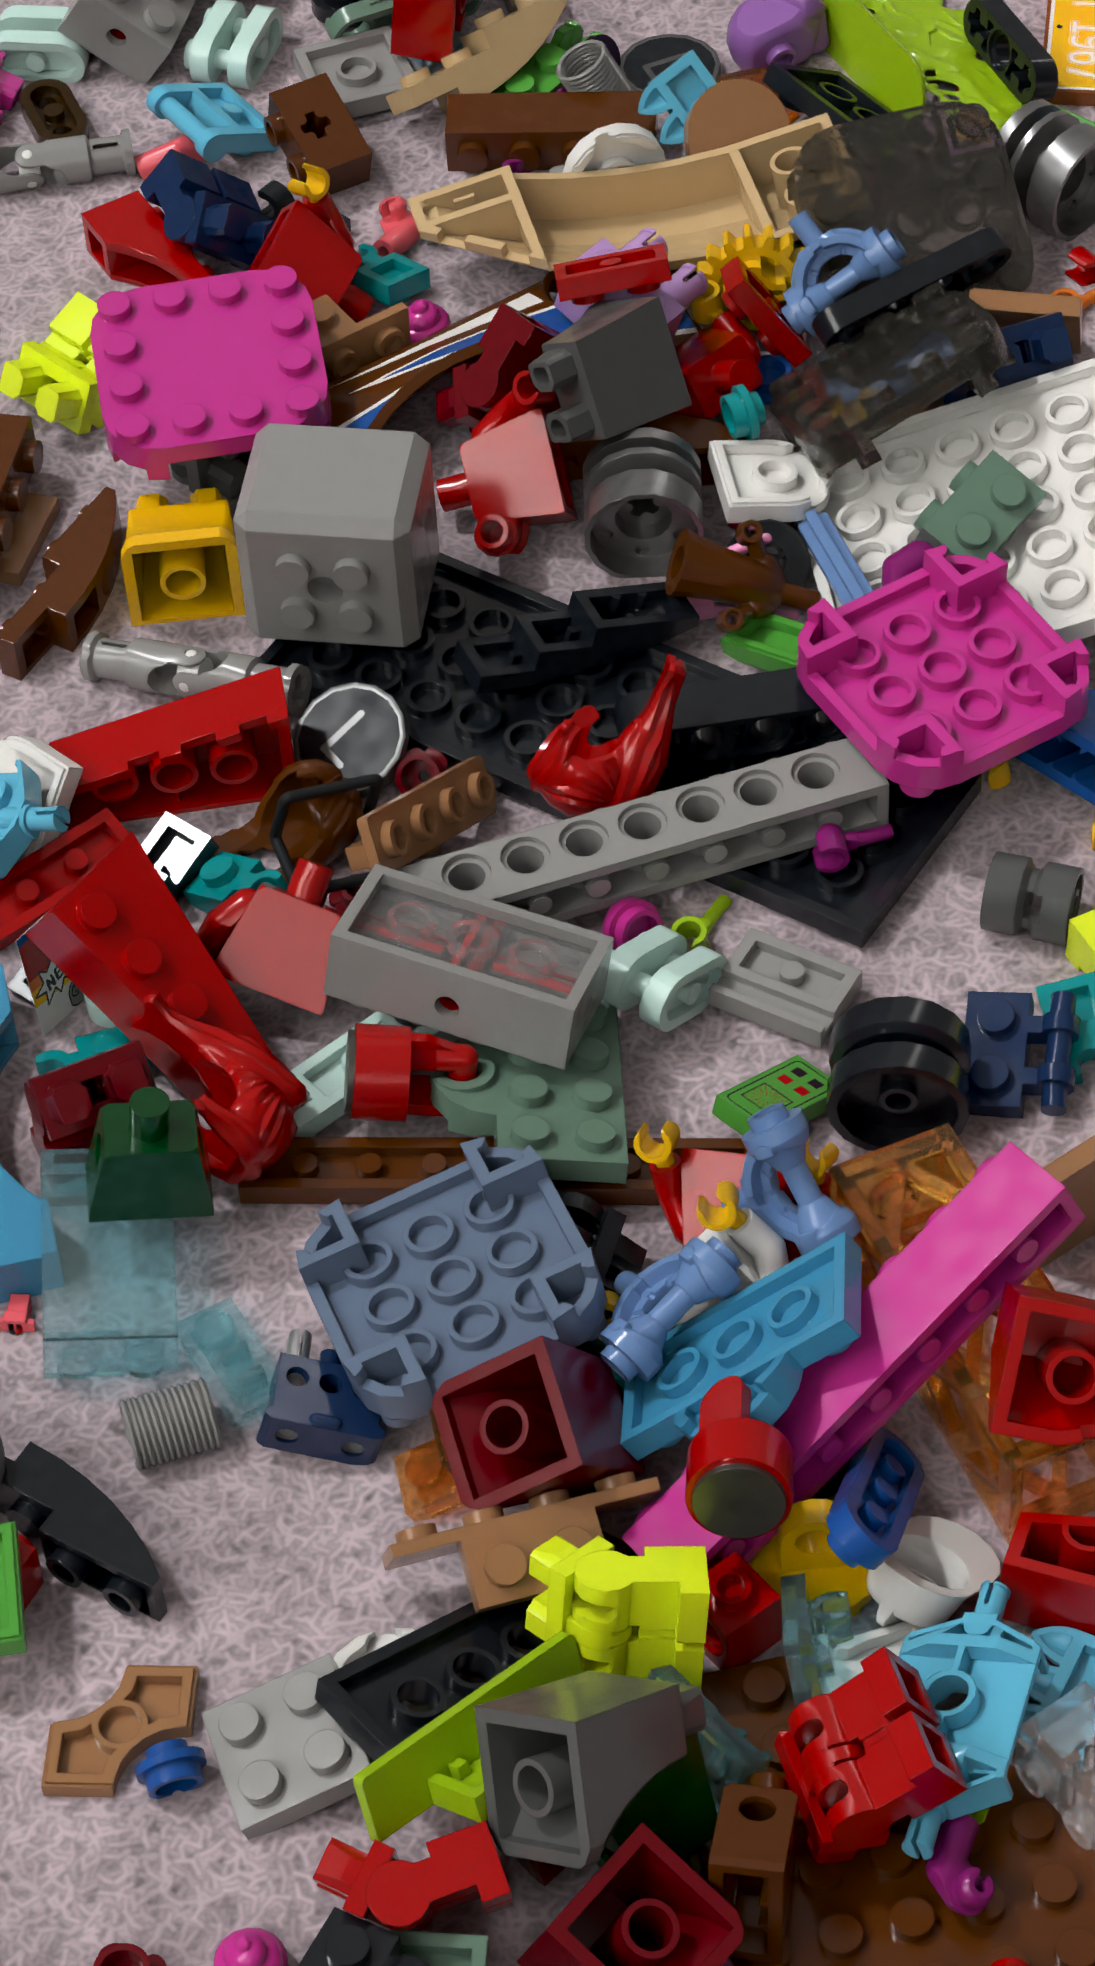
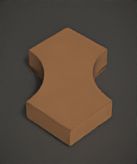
(93, 1751)

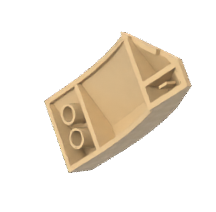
(562, 215)

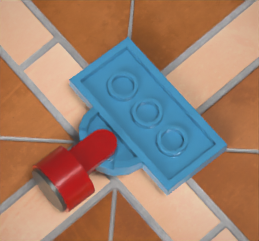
(735, 1376)

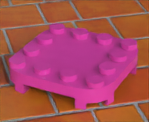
(206, 366)
(942, 672)

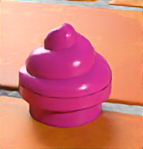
(426, 319)
(629, 919)
(251, 1948)

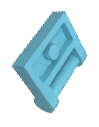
(211, 118)

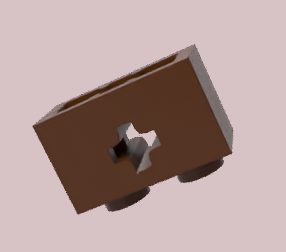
(318, 130)

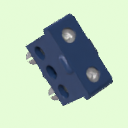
(316, 1409)

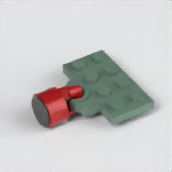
(564, 1115)

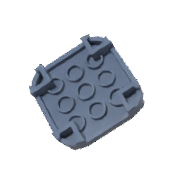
(450, 1277)

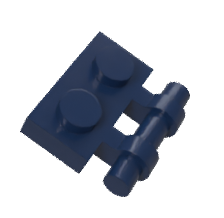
(1001, 1037)

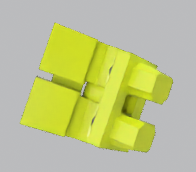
(60, 371)
(624, 1608)

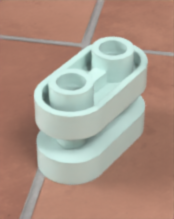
(234, 43)
(36, 47)
(662, 977)

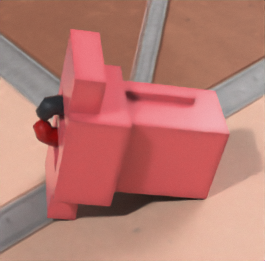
(17, 1315)

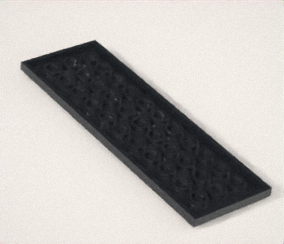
(515, 722)

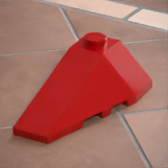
(1043, 1366)

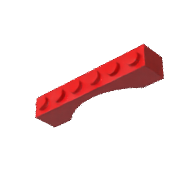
(132, 245)

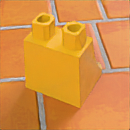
(181, 560)

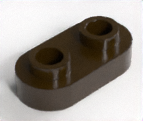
(52, 111)

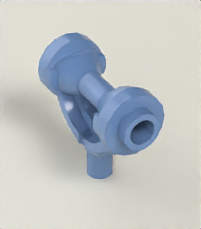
(873, 257)
(779, 1144)
(659, 1299)

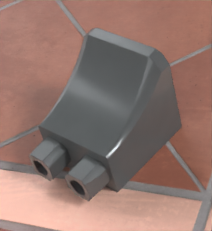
(611, 371)
(574, 1758)

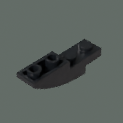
(80, 1532)

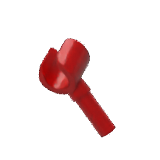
(1085, 270)

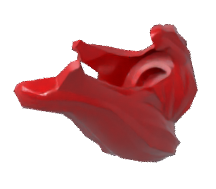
(591, 777)
(249, 1088)

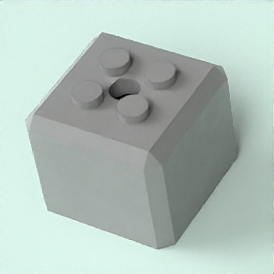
(337, 534)

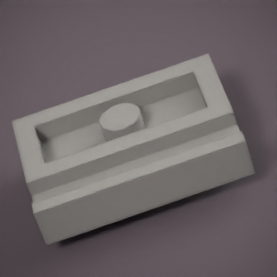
(785, 987)

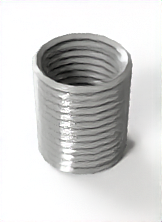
(591, 69)
(170, 1423)

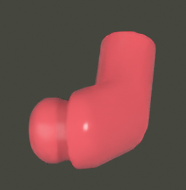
(149, 160)
(398, 227)

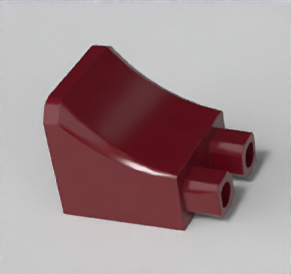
(532, 1425)
(641, 1912)

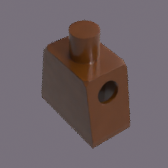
(757, 1839)

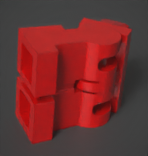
(866, 1758)
(409, 1894)

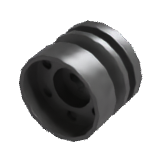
(1052, 167)
(639, 499)

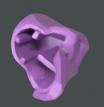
(776, 32)

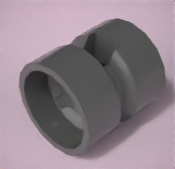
(1010, 894)

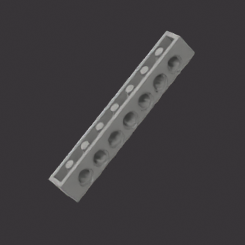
(671, 835)

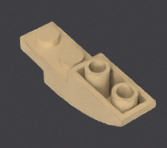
(488, 56)

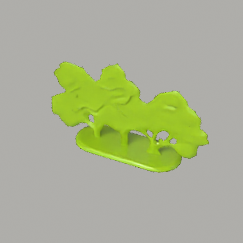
(884, 50)

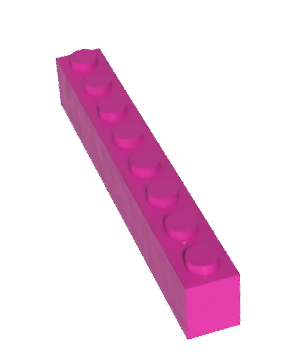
(910, 1325)

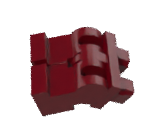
(509, 347)
(69, 1098)

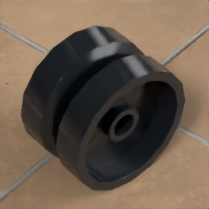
(897, 1071)

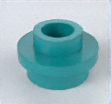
(742, 413)

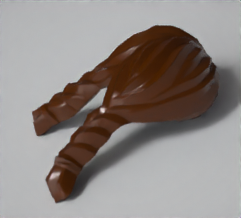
(313, 827)

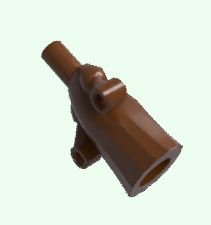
(725, 576)

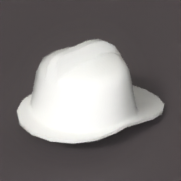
(931, 1572)

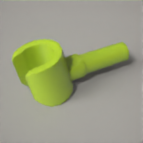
(701, 927)

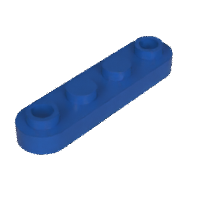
(874, 1501)

